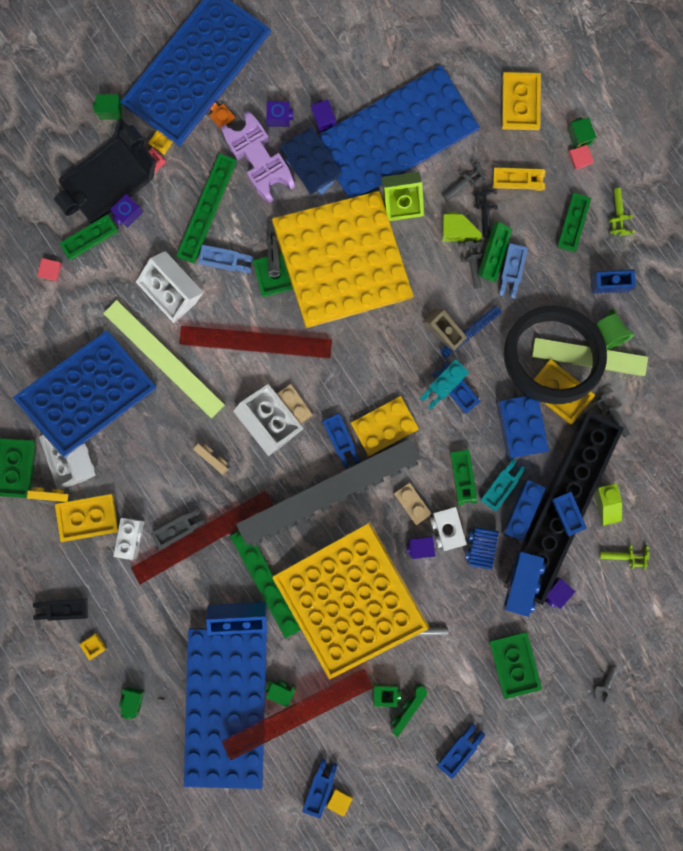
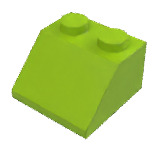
(403, 196)

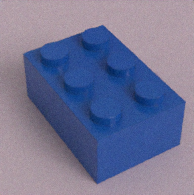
(522, 427)

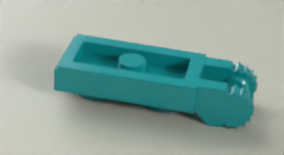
(446, 382)
(501, 487)

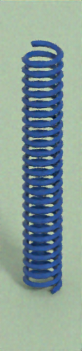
(478, 326)

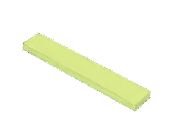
(582, 356)

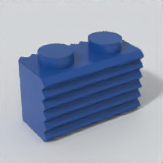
(613, 281)
(482, 548)

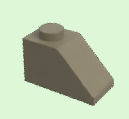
(444, 329)

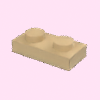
(294, 404)
(218, 463)
(412, 503)

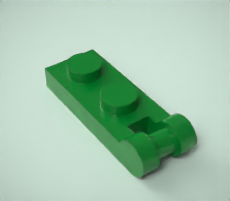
(463, 476)
(409, 709)

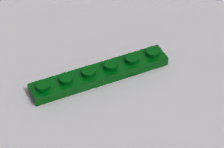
(207, 208)
(266, 585)

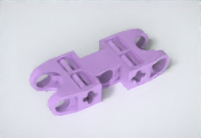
(265, 169)

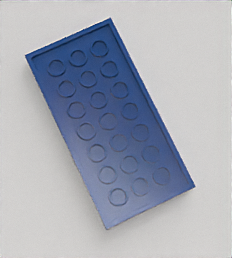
(195, 68)
(398, 132)
(222, 699)

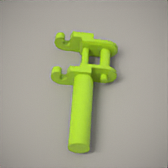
(620, 215)
(626, 556)

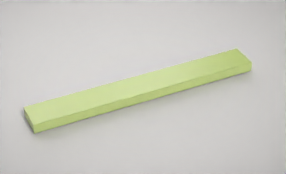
(164, 359)

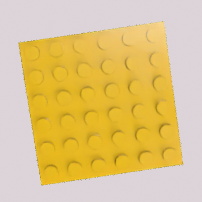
(342, 259)
(350, 601)

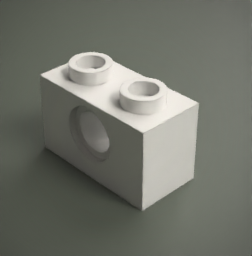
(456, 537)
(128, 538)

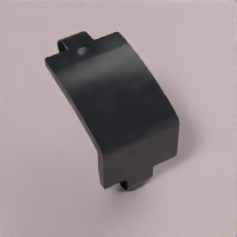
(107, 175)

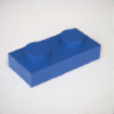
(569, 514)

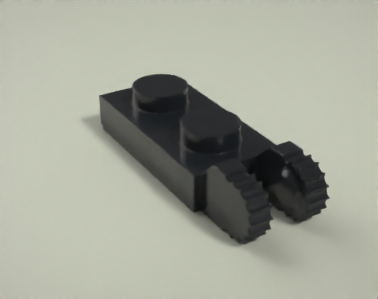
(63, 609)

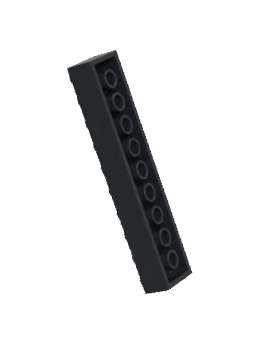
(579, 474)

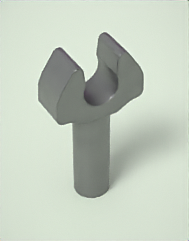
(606, 686)

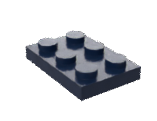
(310, 160)

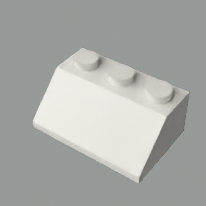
(169, 286)
(268, 419)
(71, 469)

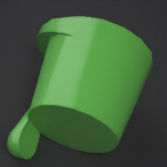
(614, 330)

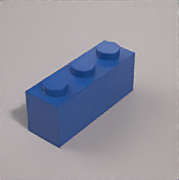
(523, 510)
(524, 584)
(236, 618)

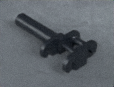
(485, 212)

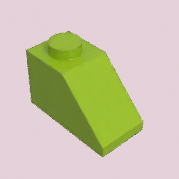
(458, 228)
(609, 503)

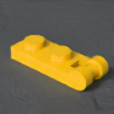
(518, 178)

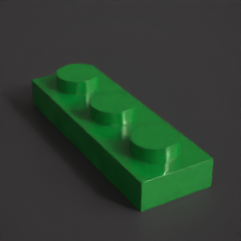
(574, 222)
(88, 237)
(494, 252)

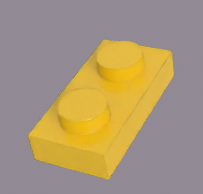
(56, 495)

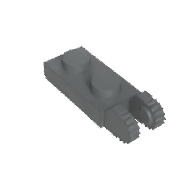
(176, 529)

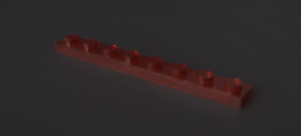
(255, 342)
(200, 538)
(296, 714)

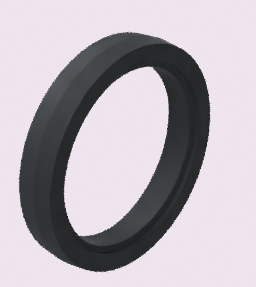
(575, 320)

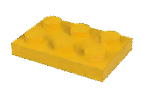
(521, 101)
(556, 377)
(384, 426)
(86, 518)

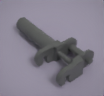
(466, 179)
(473, 262)
(612, 412)

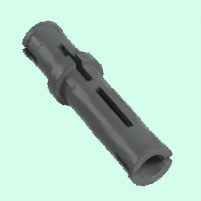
(273, 252)

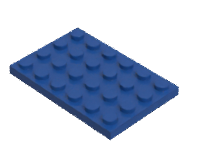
(84, 393)

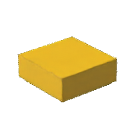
(160, 143)
(92, 646)
(339, 802)

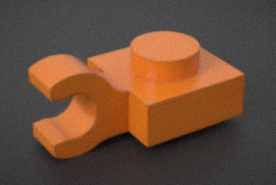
(221, 115)

